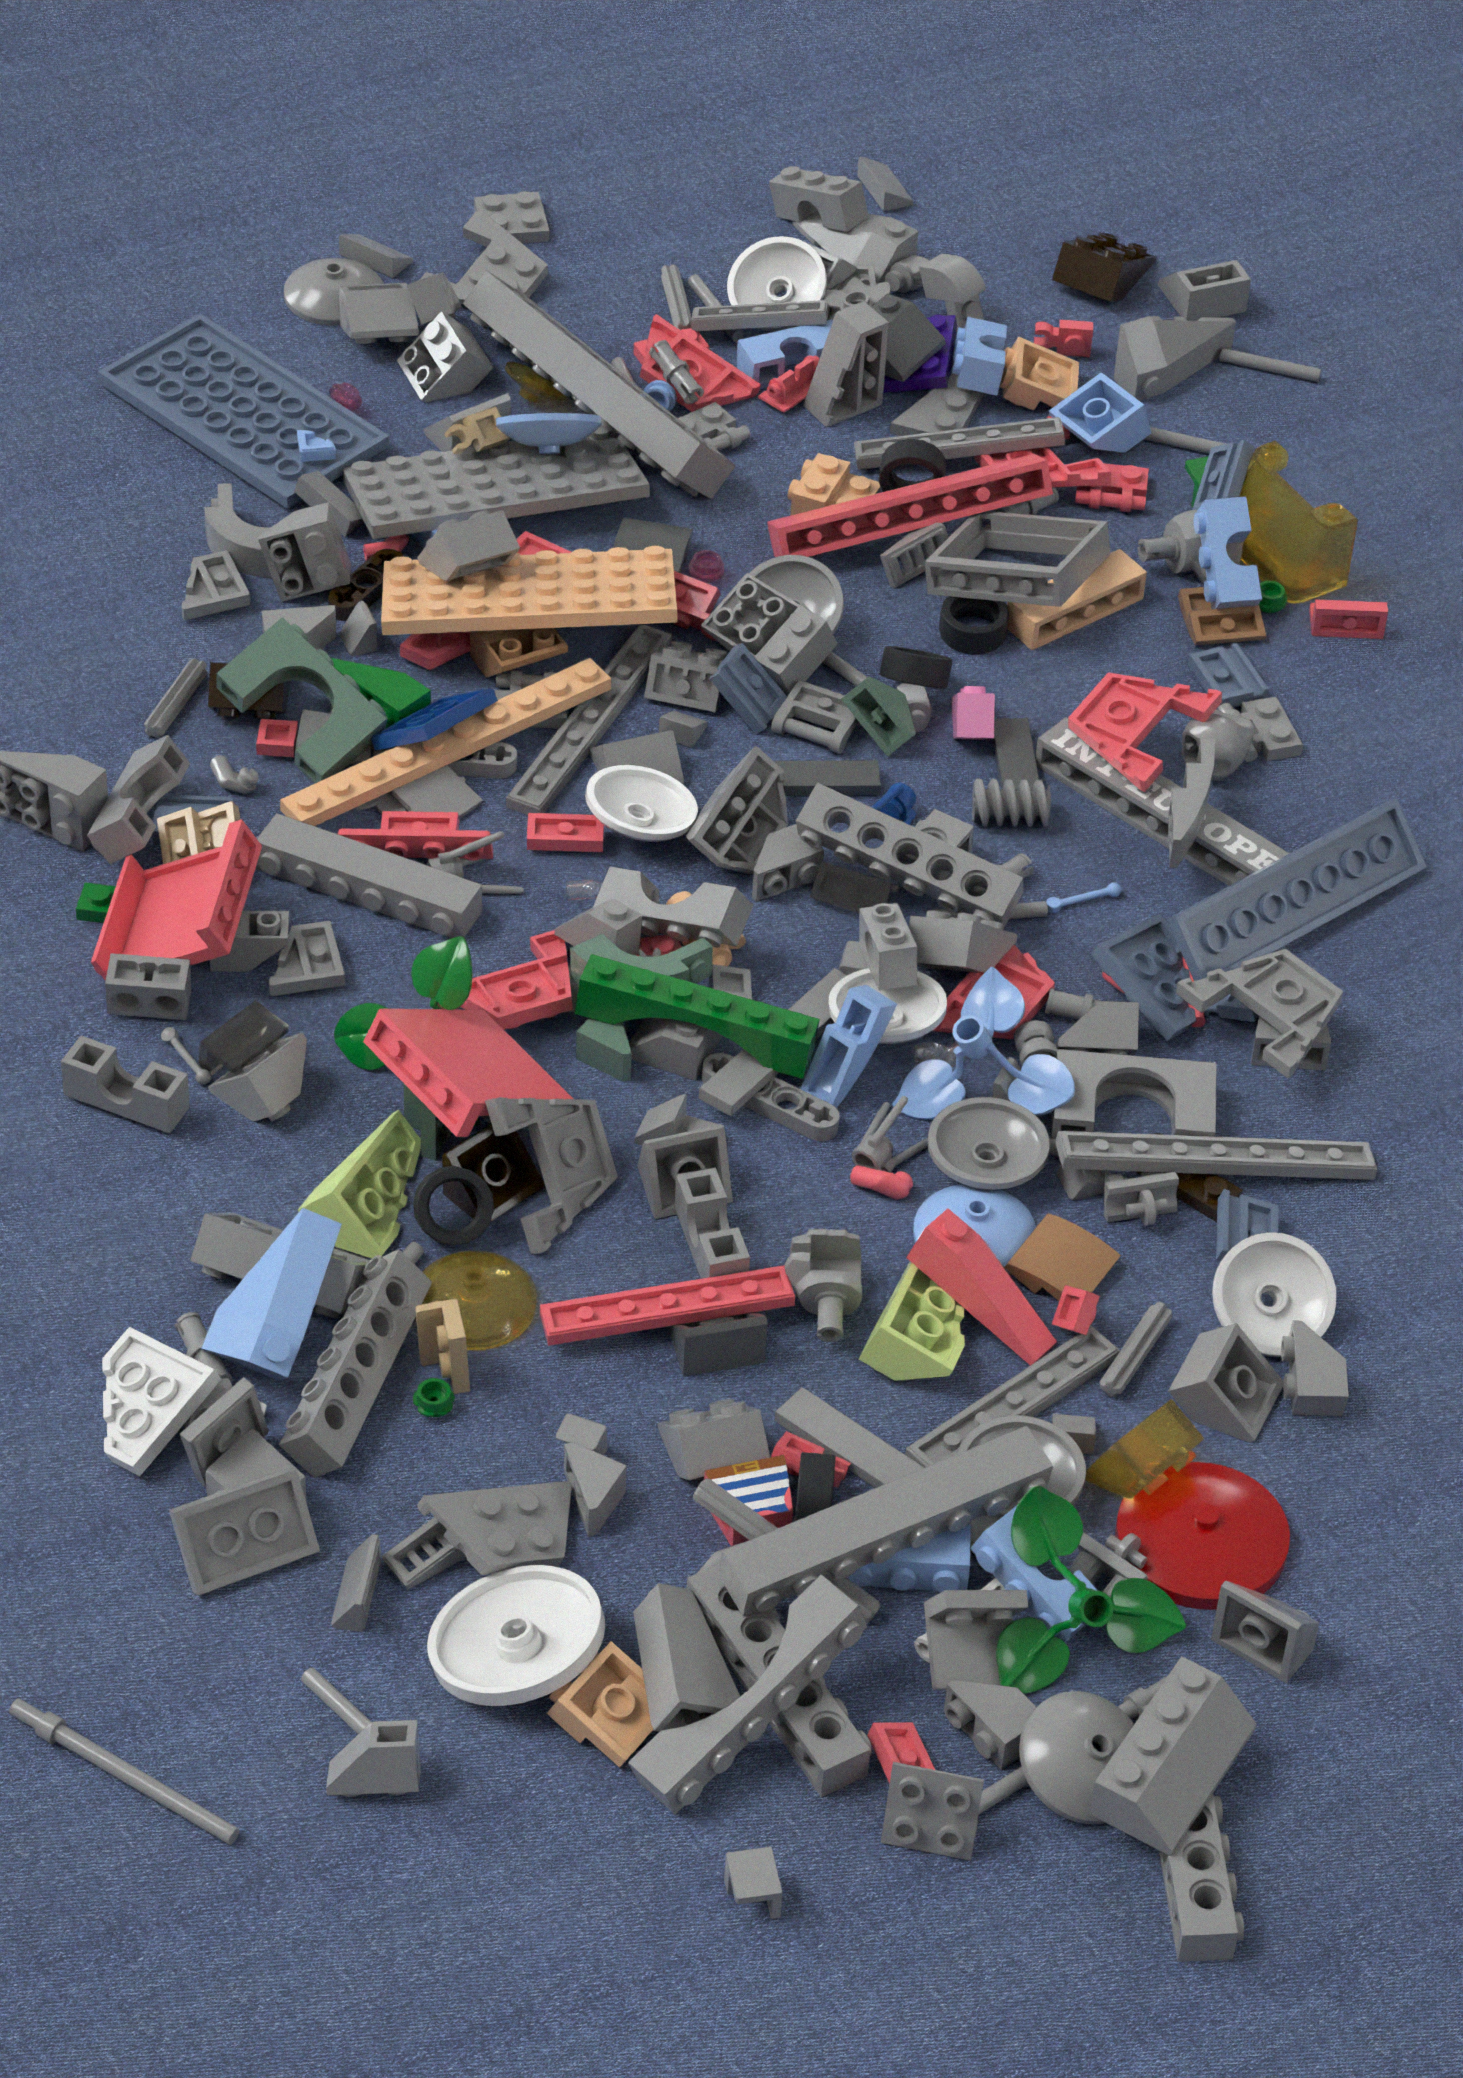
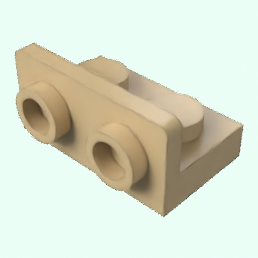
(444, 1341)

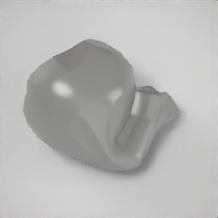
(1232, 741)

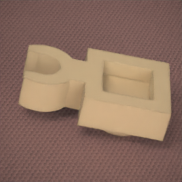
(478, 430)

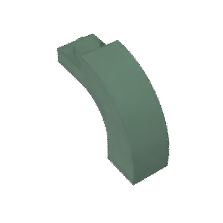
(686, 963)

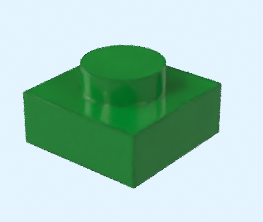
(94, 902)

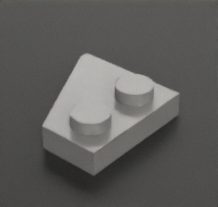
(214, 586)
(308, 961)

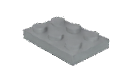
(244, 1530)

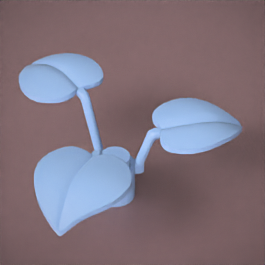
(989, 1008)

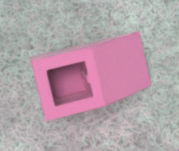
(973, 713)

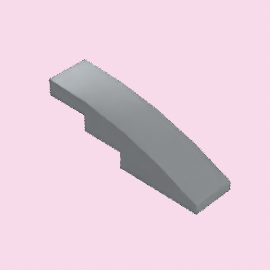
(1190, 803)

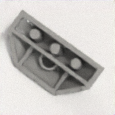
(742, 814)

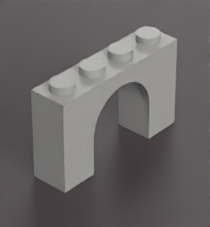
(1178, 1086)

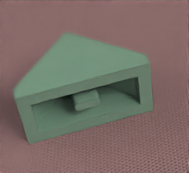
(882, 713)
(604, 1048)

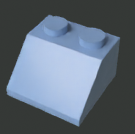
(1104, 415)

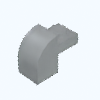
(956, 283)

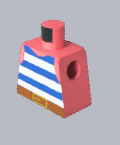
(760, 1486)

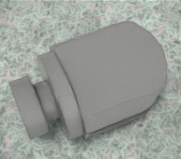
(905, 274)
(918, 704)

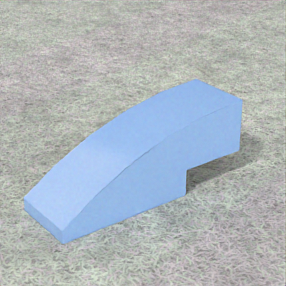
(848, 1044)

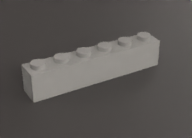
(369, 877)

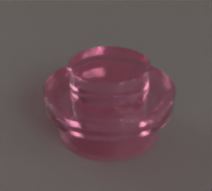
(346, 395)
(706, 566)

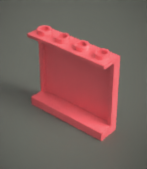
(181, 906)
(457, 1062)

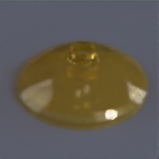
(492, 1295)

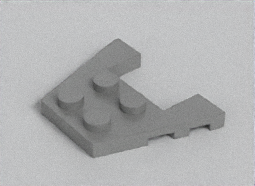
(503, 258)
(1280, 992)
(569, 1153)

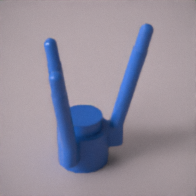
(898, 803)

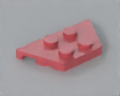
(716, 376)
(1017, 969)

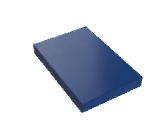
(434, 719)

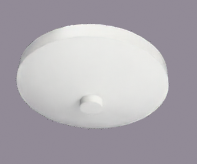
(516, 1635)

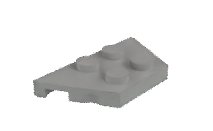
(505, 1524)

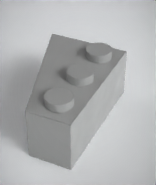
(850, 366)

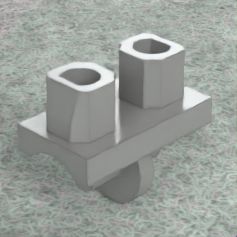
(1140, 1196)
(1098, 1559)

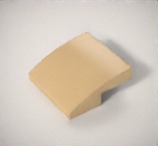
(194, 832)

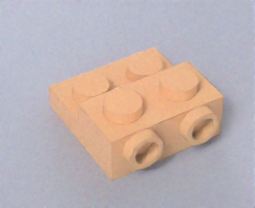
(1037, 375)
(827, 483)
(606, 1705)

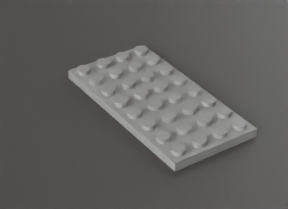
(437, 486)

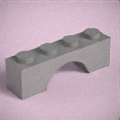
(123, 820)
(709, 913)

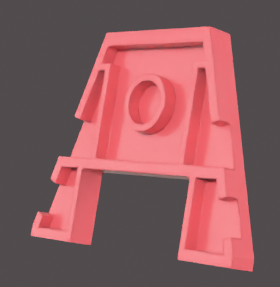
(1075, 474)
(1125, 711)
(526, 990)

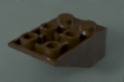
(1102, 265)

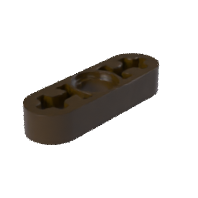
(369, 571)

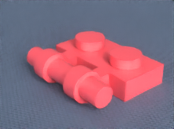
(1125, 492)

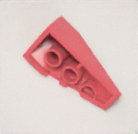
(978, 1281)

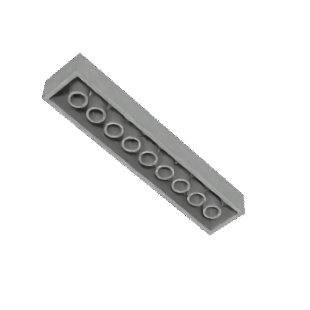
(598, 387)

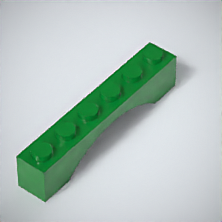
(771, 1034)

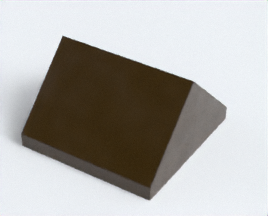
(498, 1161)

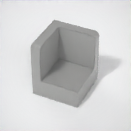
(754, 1878)

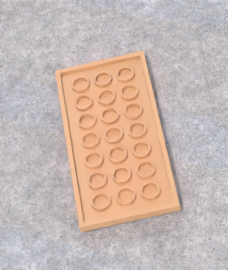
(533, 593)

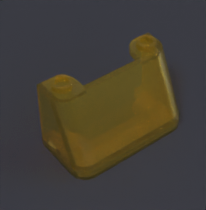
(1290, 539)

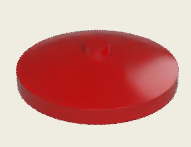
(1205, 1531)

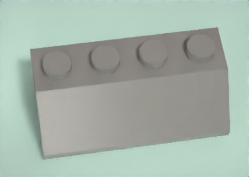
(236, 1243)
(1173, 1757)

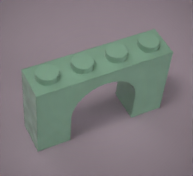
(285, 656)

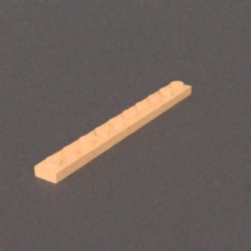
(411, 761)

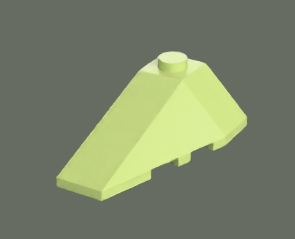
(370, 1188)
(916, 1331)

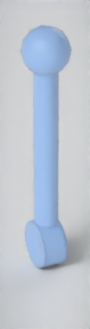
(1054, 904)

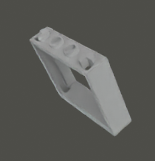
(956, 573)

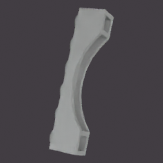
(688, 1757)

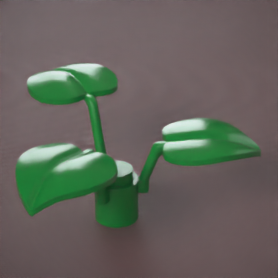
(437, 973)
(1135, 1615)

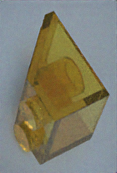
(1146, 1453)

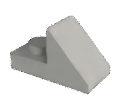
(668, 1120)

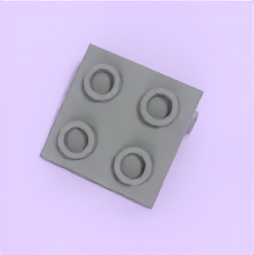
(932, 1811)

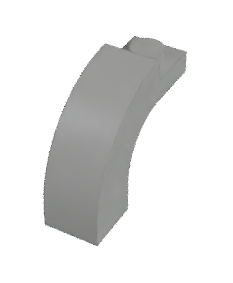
(230, 533)

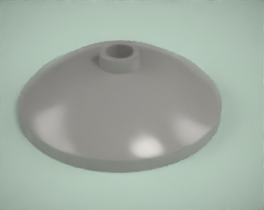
(314, 288)
(806, 583)
(988, 1143)
(1062, 1451)
(1060, 1752)

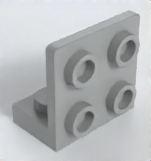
(683, 676)
(965, 1633)

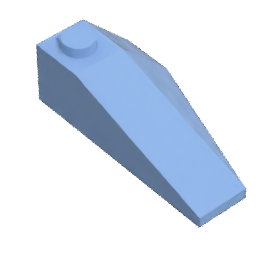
(273, 1303)

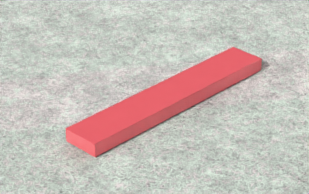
(666, 1305)

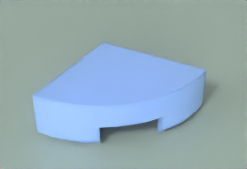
(313, 447)

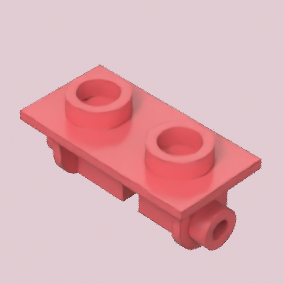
(791, 386)

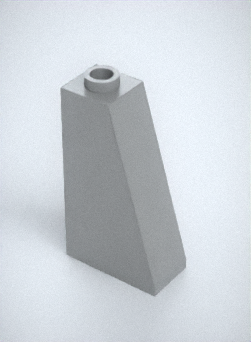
(680, 1660)

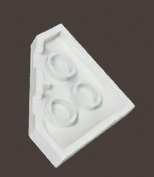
(148, 1397)

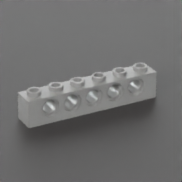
(830, 807)
(355, 1363)
(748, 1648)
(1198, 1931)

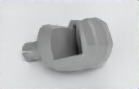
(1181, 547)
(826, 1277)

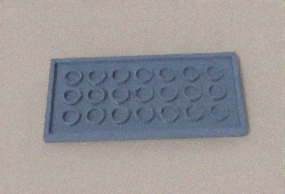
(239, 407)

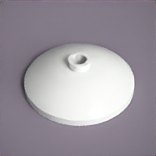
(775, 267)
(641, 803)
(917, 1010)
(1287, 1272)

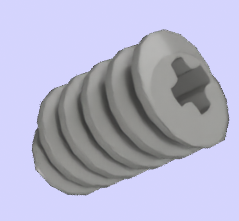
(1011, 802)

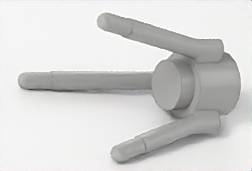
(452, 864)
(876, 1149)

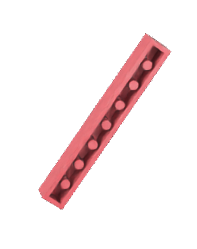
(911, 507)

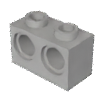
(148, 986)

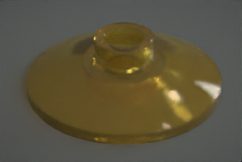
(532, 384)

